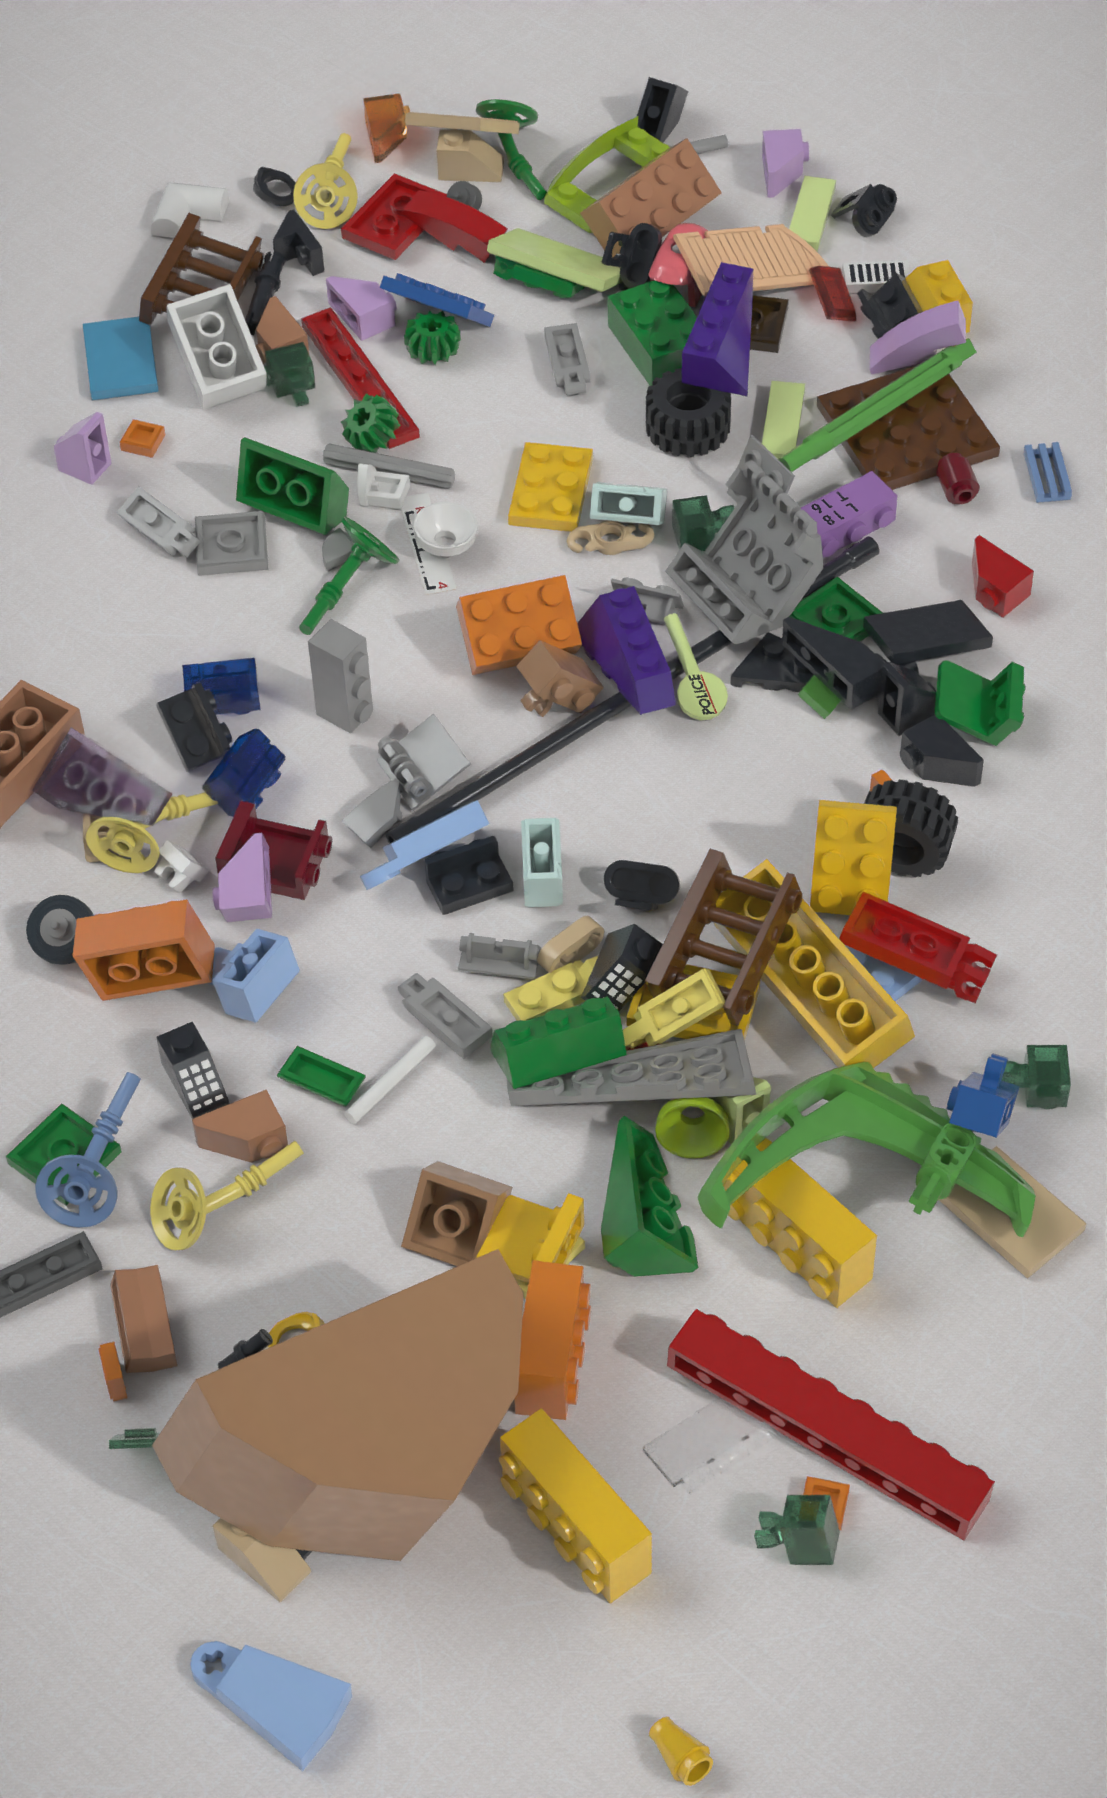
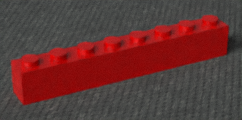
(831, 1423)

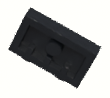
(889, 305)
(195, 726)
(467, 875)

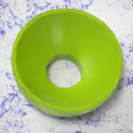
(692, 1136)

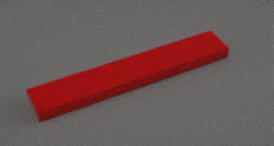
(355, 368)

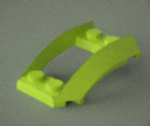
(625, 138)

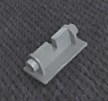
(658, 601)
(498, 958)

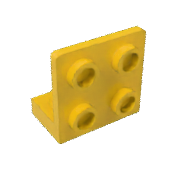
(534, 1232)

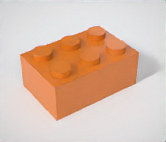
(510, 621)
(144, 950)
(552, 1339)

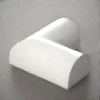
(182, 199)

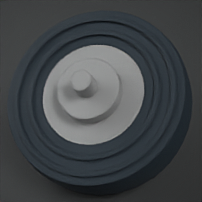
(53, 927)

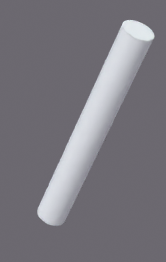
(389, 1079)

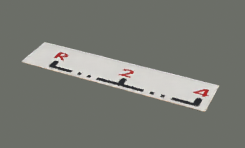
(433, 569)

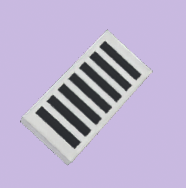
(873, 274)

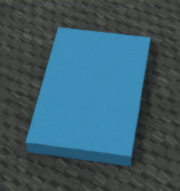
(119, 358)

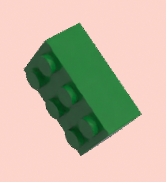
(651, 326)

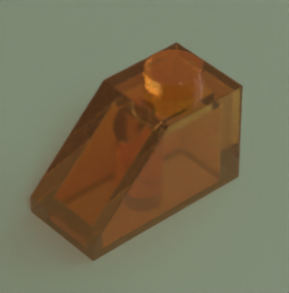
(385, 123)

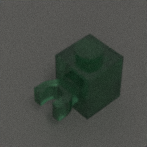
(290, 372)
(695, 522)
(1042, 1075)
(805, 1529)

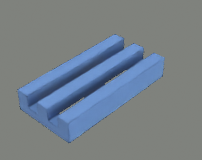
(1044, 454)

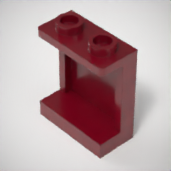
(293, 850)

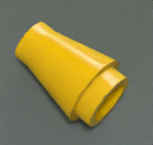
(682, 1753)

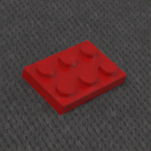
(380, 222)

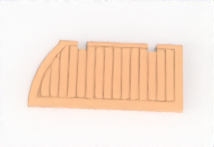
(777, 256)

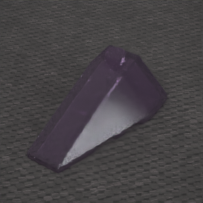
(99, 783)

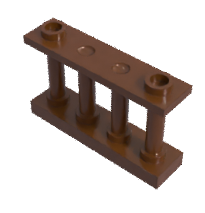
(180, 258)
(700, 909)

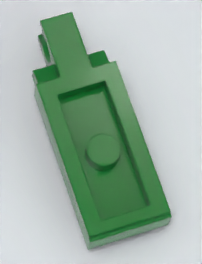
(534, 278)

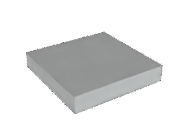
(231, 543)

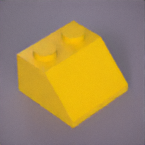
(939, 285)

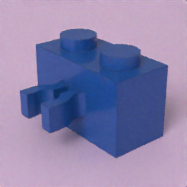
(984, 1101)

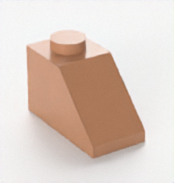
(278, 329)
(243, 1129)

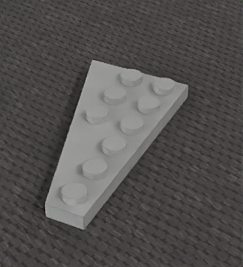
(678, 1069)

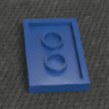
(437, 298)

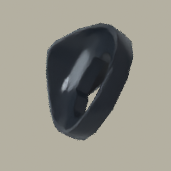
(261, 189)

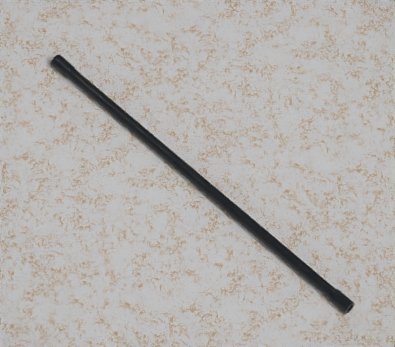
(849, 559)

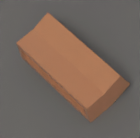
(142, 1320)

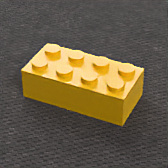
(807, 1230)
(575, 1506)

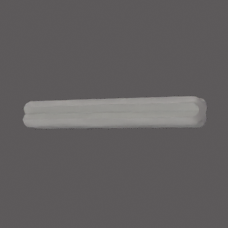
(417, 471)

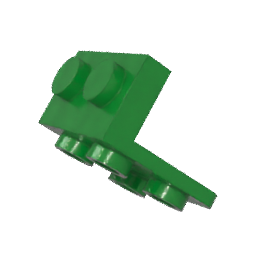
(978, 704)

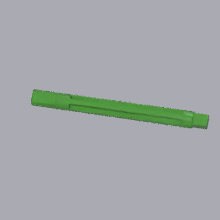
(878, 405)

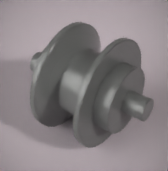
(466, 193)

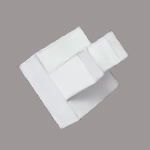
(184, 864)

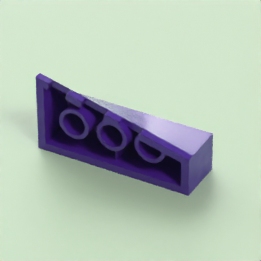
(720, 339)
(626, 648)

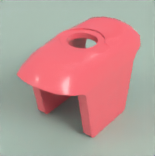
(671, 266)

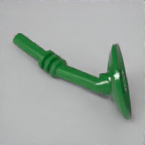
(516, 162)
(365, 547)

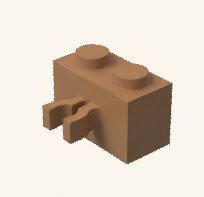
(557, 679)

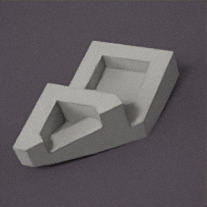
(376, 813)

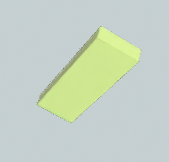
(813, 209)
(783, 417)

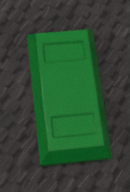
(321, 1076)

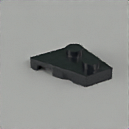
(773, 666)

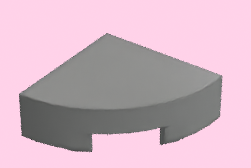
(336, 549)

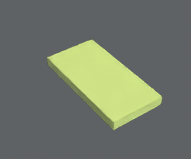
(555, 259)

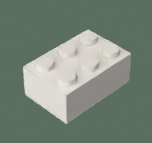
(216, 346)

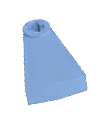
(426, 841)
(275, 1697)

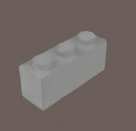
(340, 676)

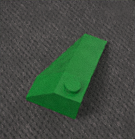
(640, 1212)

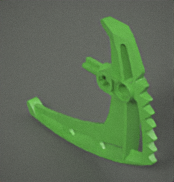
(880, 1112)

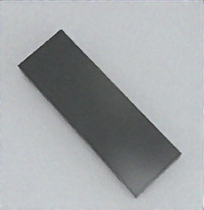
(47, 1272)

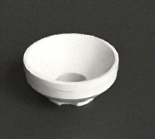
(445, 520)

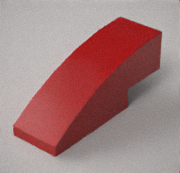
(453, 223)

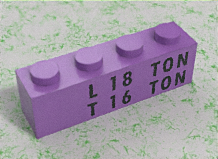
(852, 512)

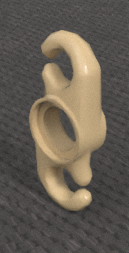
(595, 533)

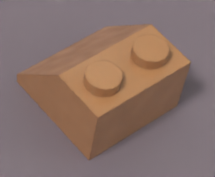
(452, 1213)

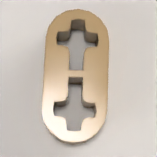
(571, 944)

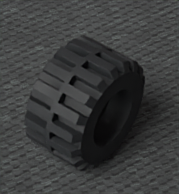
(686, 416)
(922, 826)

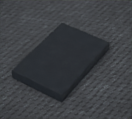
(927, 632)

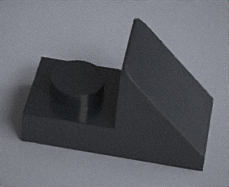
(297, 241)

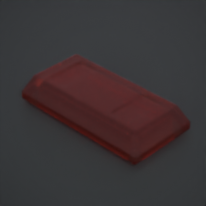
(833, 293)

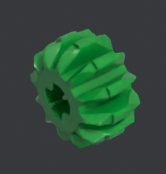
(432, 337)
(370, 423)

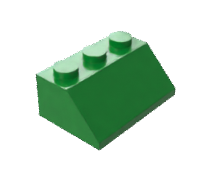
(290, 487)
(559, 1042)

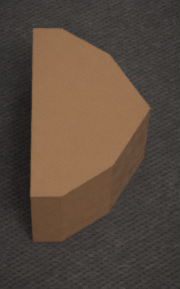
(357, 1424)

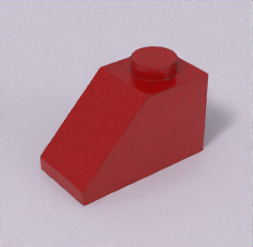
(999, 578)

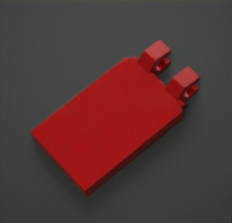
(917, 946)

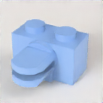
(253, 974)

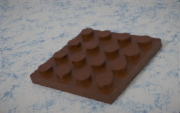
(915, 435)

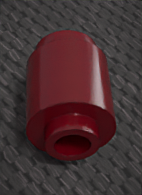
(957, 478)

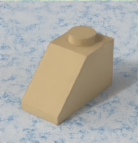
(467, 157)
(271, 1567)

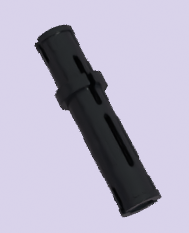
(267, 284)

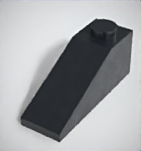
(837, 661)

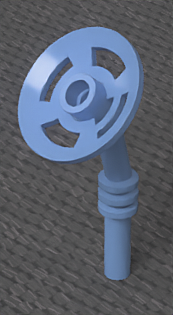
(81, 1176)

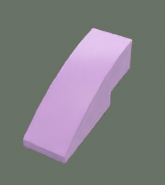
(919, 338)

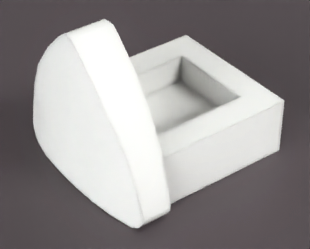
(381, 488)

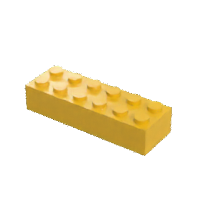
(821, 981)

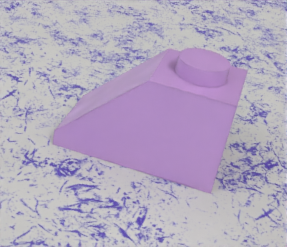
(783, 158)
(361, 305)
(84, 449)
(246, 883)

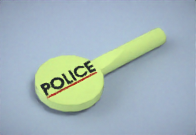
(699, 693)

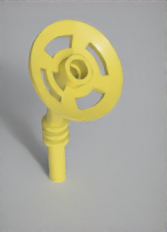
(325, 193)
(129, 837)
(190, 1210)

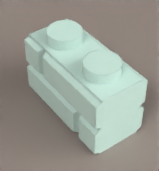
(628, 503)
(542, 862)

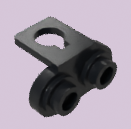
(870, 208)
(636, 253)
(641, 884)

